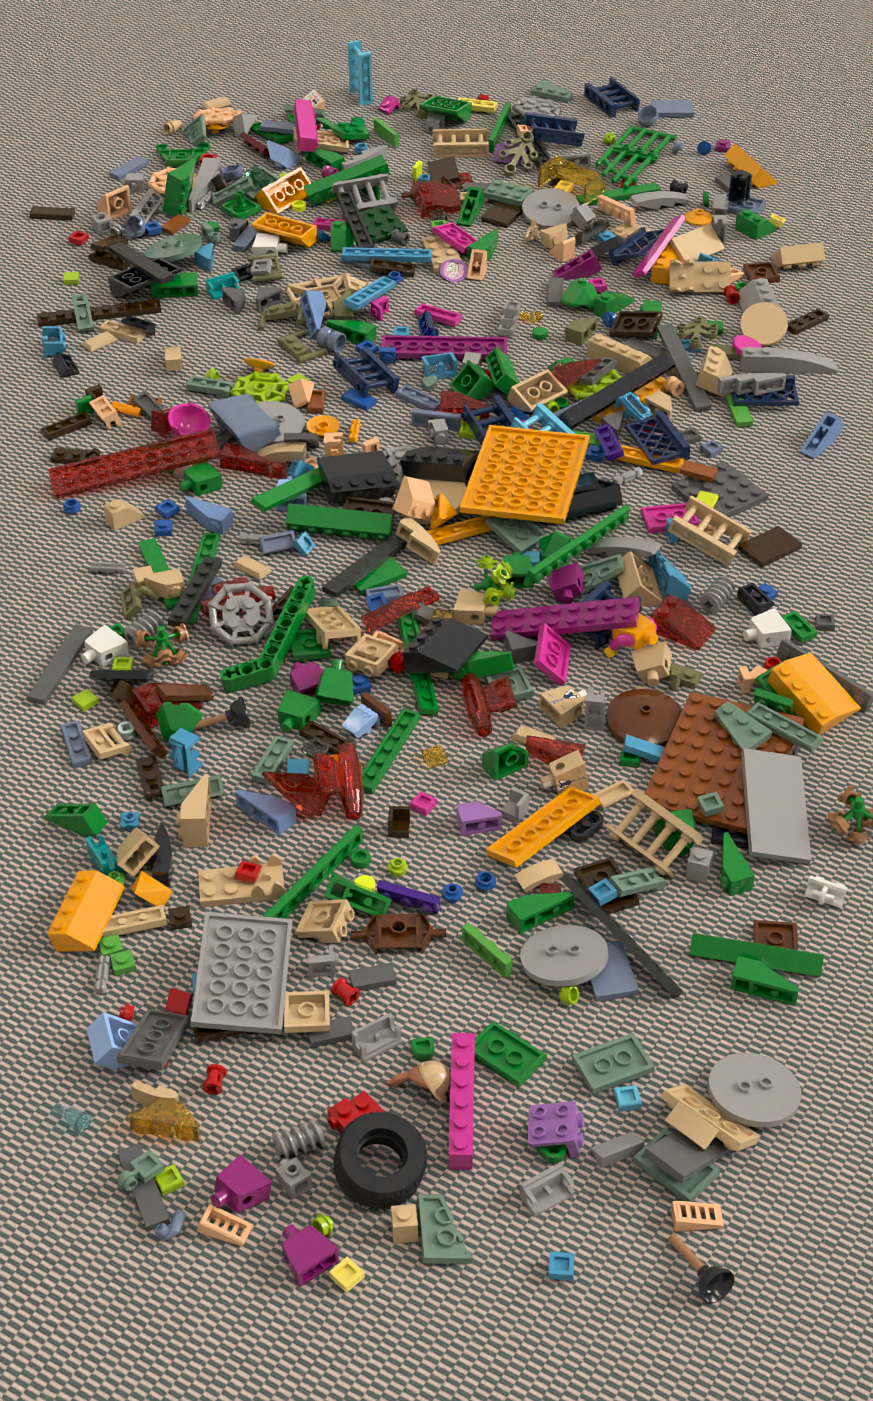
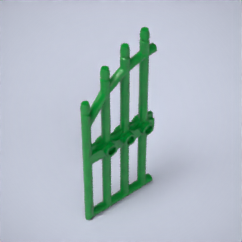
(637, 154)

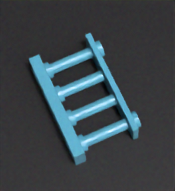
(360, 72)
(545, 418)

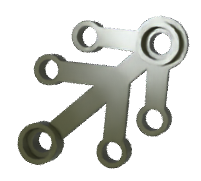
(415, 96)
(519, 152)
(697, 325)

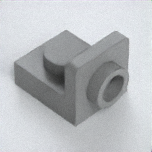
(261, 267)
(323, 964)

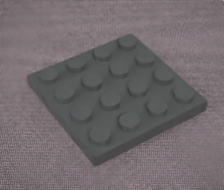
(734, 490)

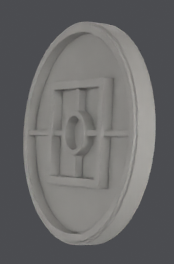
(549, 207)
(287, 416)
(564, 955)
(754, 1090)

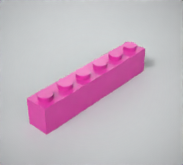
(305, 125)
(461, 1101)

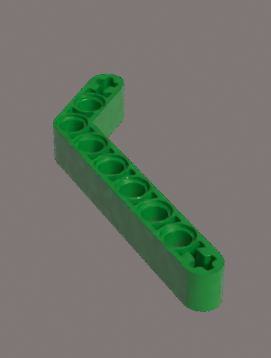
(275, 650)

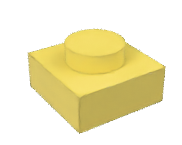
(776, 220)
(346, 1274)

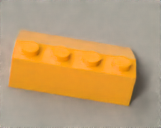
(814, 692)

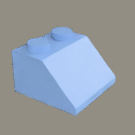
(107, 1038)

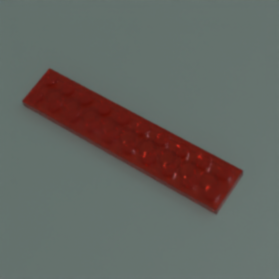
(134, 463)

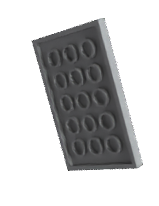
(242, 973)

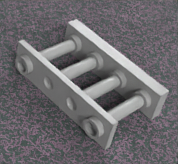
(368, 183)

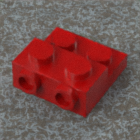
(346, 1111)

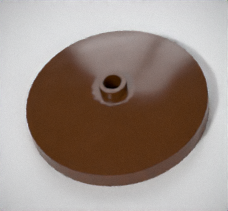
(643, 715)

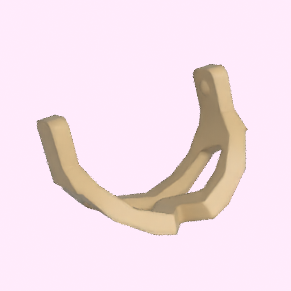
(534, 228)

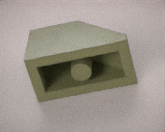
(340, 311)
(580, 330)

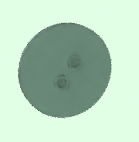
(174, 247)

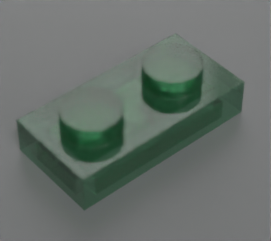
(259, 176)

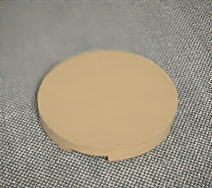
(764, 323)

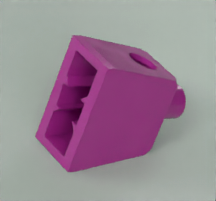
(566, 582)
(305, 678)
(240, 1186)
(307, 1253)

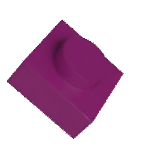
(722, 145)

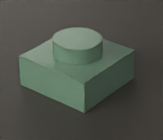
(710, 804)

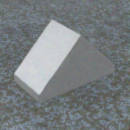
(243, 123)

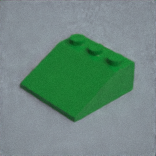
(448, 107)
(179, 188)

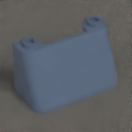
(245, 421)

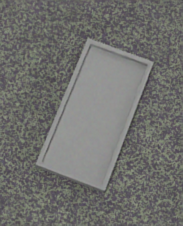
(775, 806)

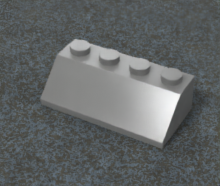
(756, 292)

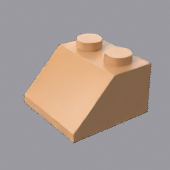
(116, 203)
(415, 499)

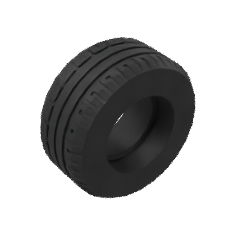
(376, 1190)

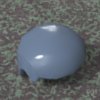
(648, 115)
(232, 172)
(136, 226)

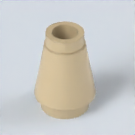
(170, 127)

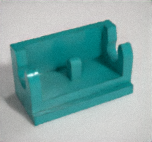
(214, 284)
(102, 856)

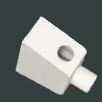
(268, 244)
(767, 629)
(104, 646)

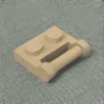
(352, 283)
(101, 743)

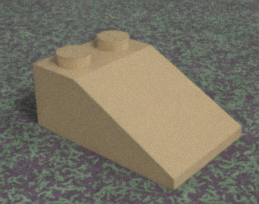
(196, 815)

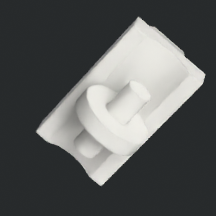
(825, 891)

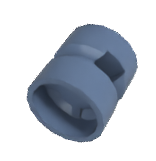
(331, 339)

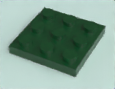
(381, 222)

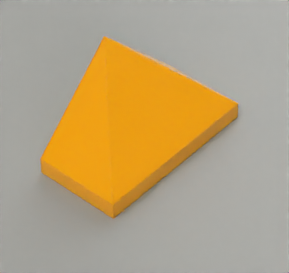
(442, 511)
(151, 889)

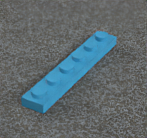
(391, 254)
(369, 293)

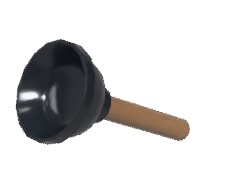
(237, 713)
(713, 1281)

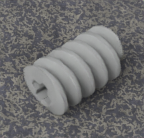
(717, 594)
(148, 622)
(298, 1139)

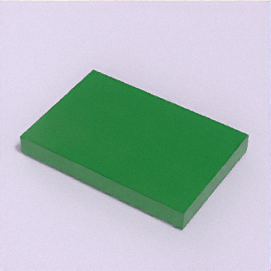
(383, 575)
(507, 1054)

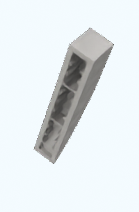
(208, 170)
(783, 361)

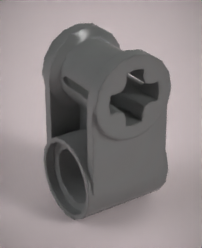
(236, 227)

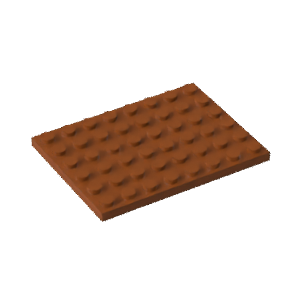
(705, 761)

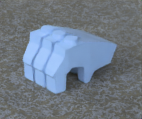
(361, 721)

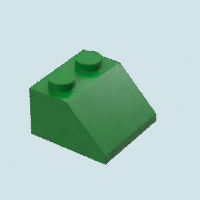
(753, 224)
(472, 381)

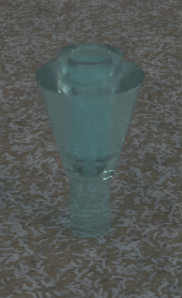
(77, 1119)

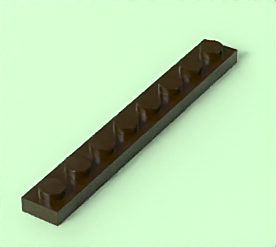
(101, 312)

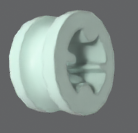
(123, 730)

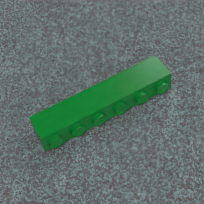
(322, 189)
(339, 521)

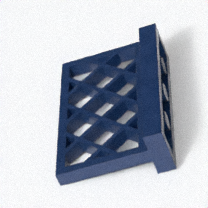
(634, 245)
(789, 391)
(669, 434)

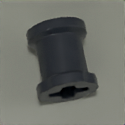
(678, 187)

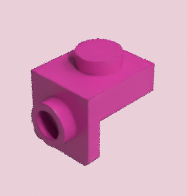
(389, 104)
(379, 307)

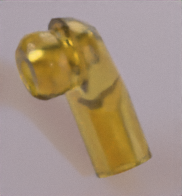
(532, 317)

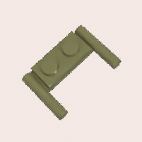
(275, 272)
(281, 311)
(297, 348)

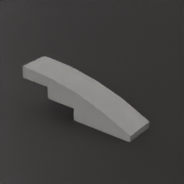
(366, 155)
(656, 199)
(509, 318)
(754, 382)
(623, 545)

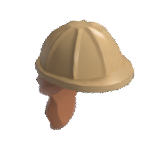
(429, 1075)

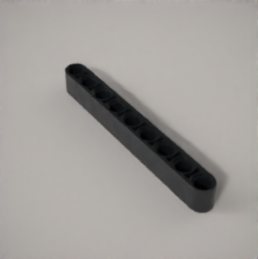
(607, 396)

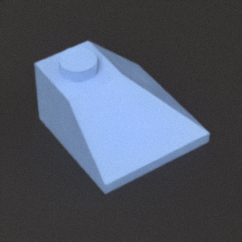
(282, 156)

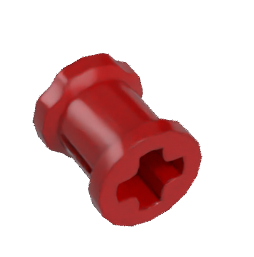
(731, 294)
(345, 991)
(214, 1079)

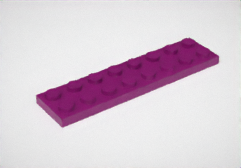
(420, 346)
(567, 618)

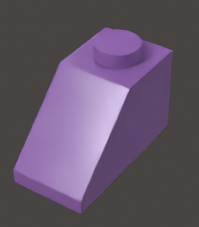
(477, 818)

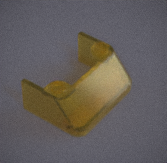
(572, 172)

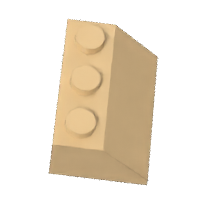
(799, 255)
(714, 365)
(535, 390)
(639, 580)

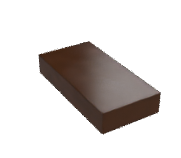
(376, 706)

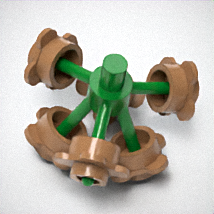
(162, 644)
(863, 816)

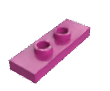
(439, 315)

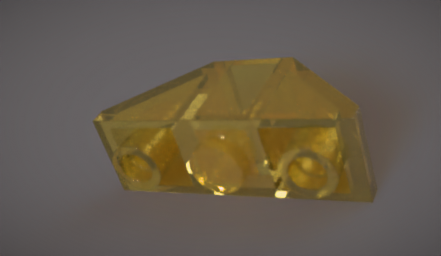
(165, 1119)

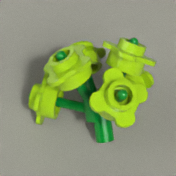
(496, 585)

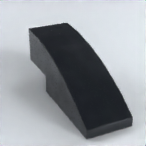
(162, 860)

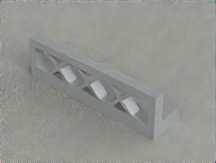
(142, 206)

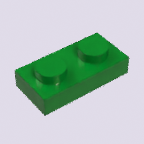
(800, 627)

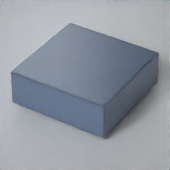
(711, 448)

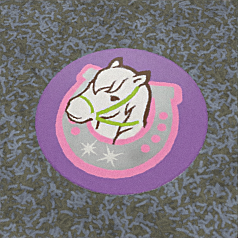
(454, 270)

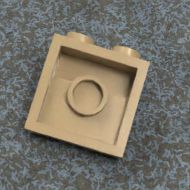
(370, 655)
(326, 920)
(307, 1011)

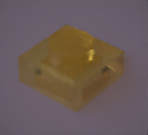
(435, 756)

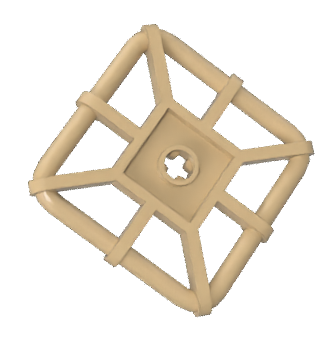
(330, 291)

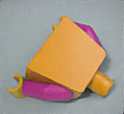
(634, 636)

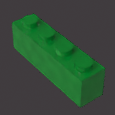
(501, 370)

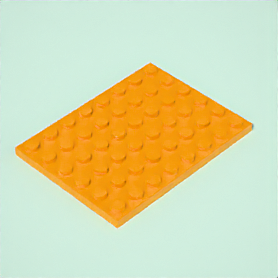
(525, 474)

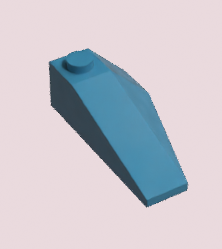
(669, 577)

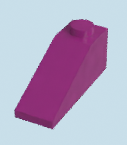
(579, 267)

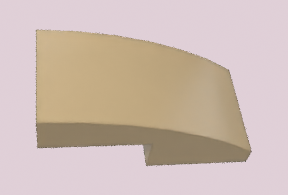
(534, 875)
(145, 1093)
(691, 1125)

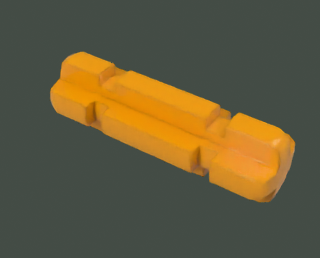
(127, 409)
(354, 431)

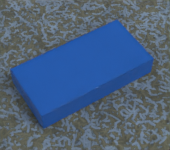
(355, 398)

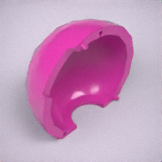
(188, 419)

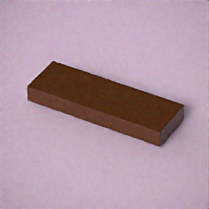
(184, 692)

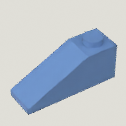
(313, 307)
(823, 435)
(211, 516)
(268, 810)

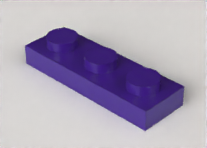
(609, 442)
(409, 897)

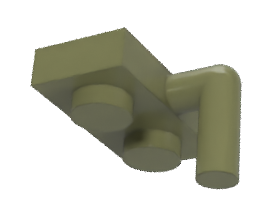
(131, 599)
(683, 676)

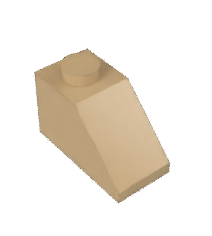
(554, 235)
(659, 401)
(120, 513)
(167, 583)

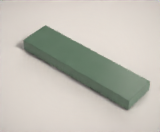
(786, 727)

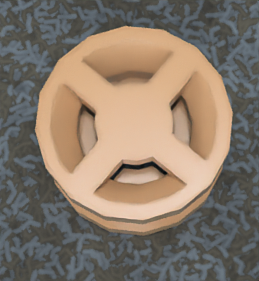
(674, 386)

